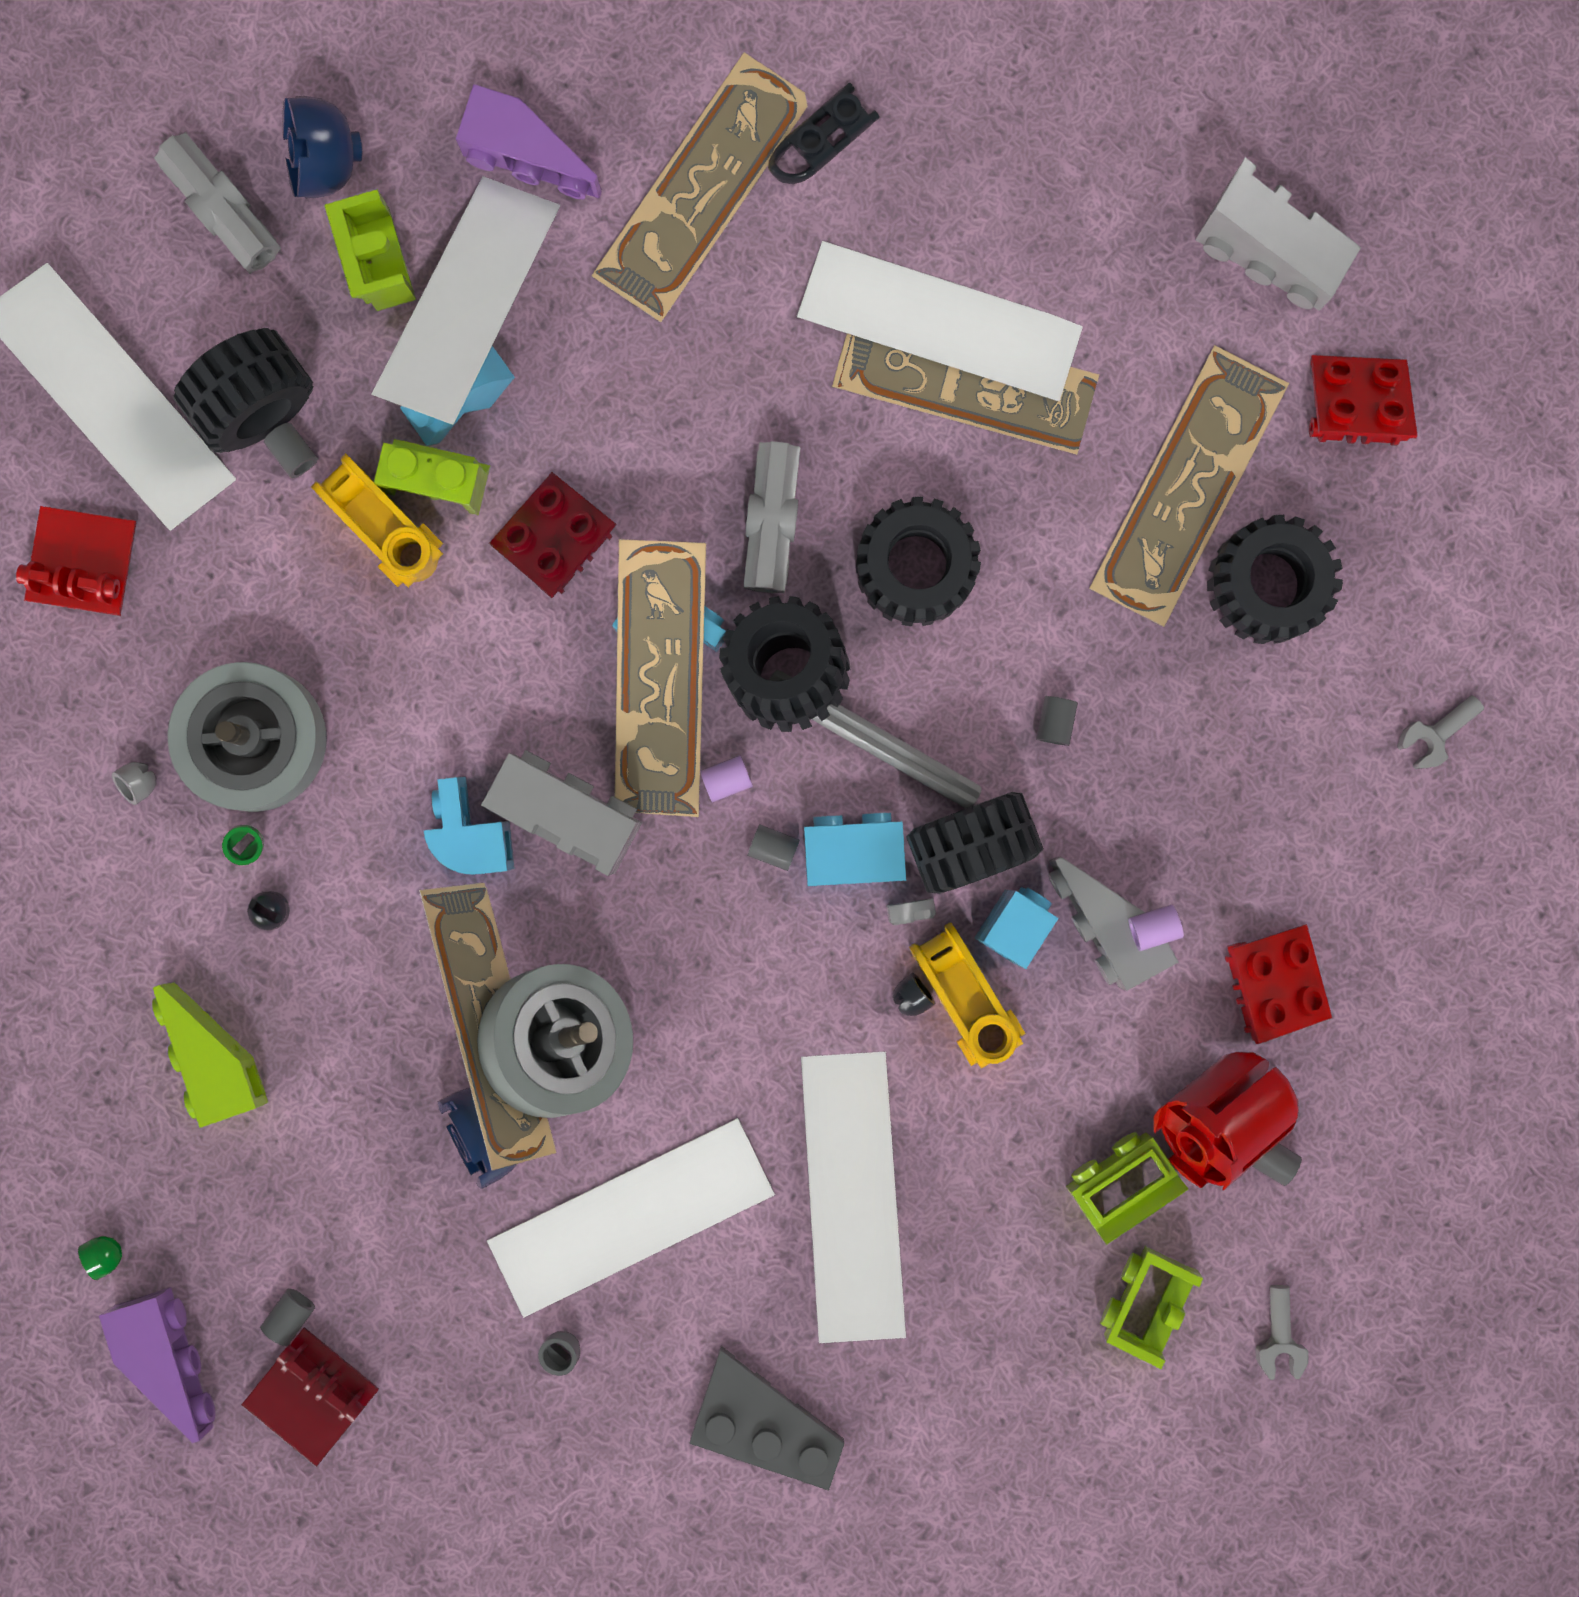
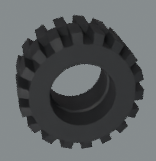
(243, 390)
(925, 521)
(1305, 555)
(773, 630)
(975, 843)

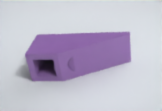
(511, 136)
(154, 1354)

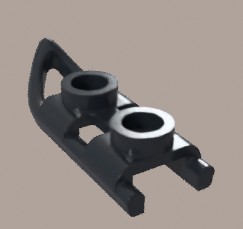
(812, 141)

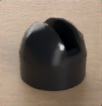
(272, 902)
(912, 996)

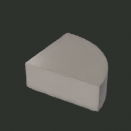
(911, 911)

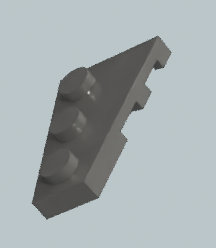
(763, 1427)

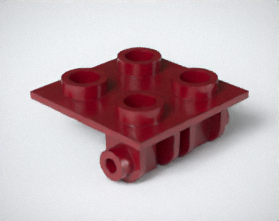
(553, 535)
(310, 1396)

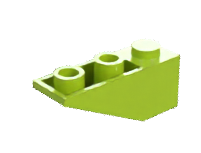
(214, 1066)

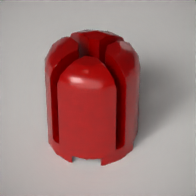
(1227, 1119)

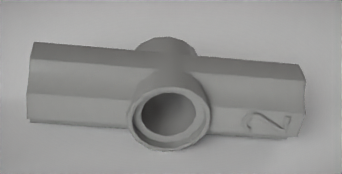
(217, 202)
(771, 517)

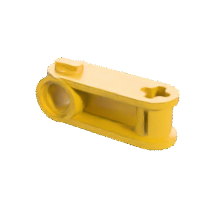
(379, 523)
(967, 997)

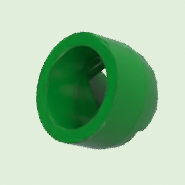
(252, 850)
(100, 1256)

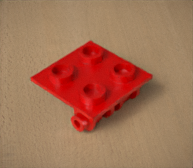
(1362, 400)
(78, 561)
(1278, 984)

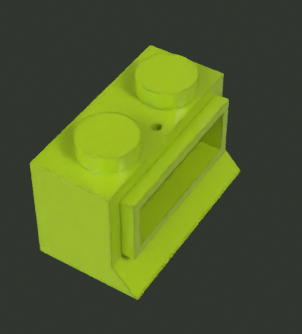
(364, 234)
(432, 474)
(1127, 1154)
(1168, 1313)

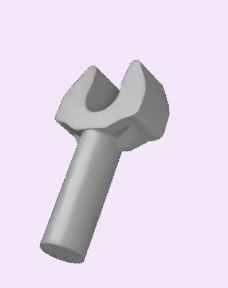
(1438, 733)
(1280, 1337)

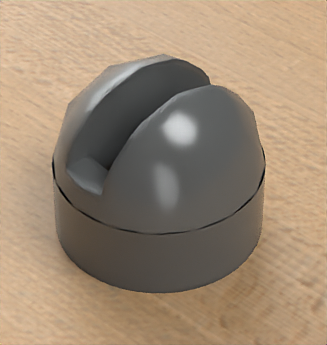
(555, 1358)

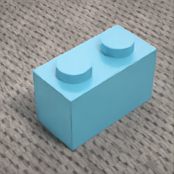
(854, 851)
(1017, 925)

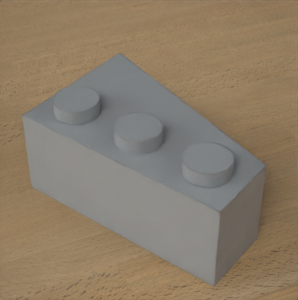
(1277, 240)
(563, 811)

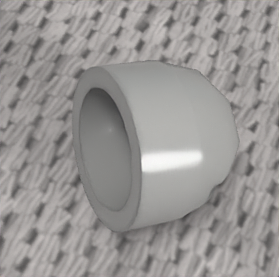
(134, 781)

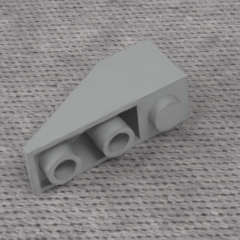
(1104, 919)

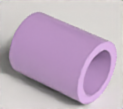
(726, 778)
(1155, 927)

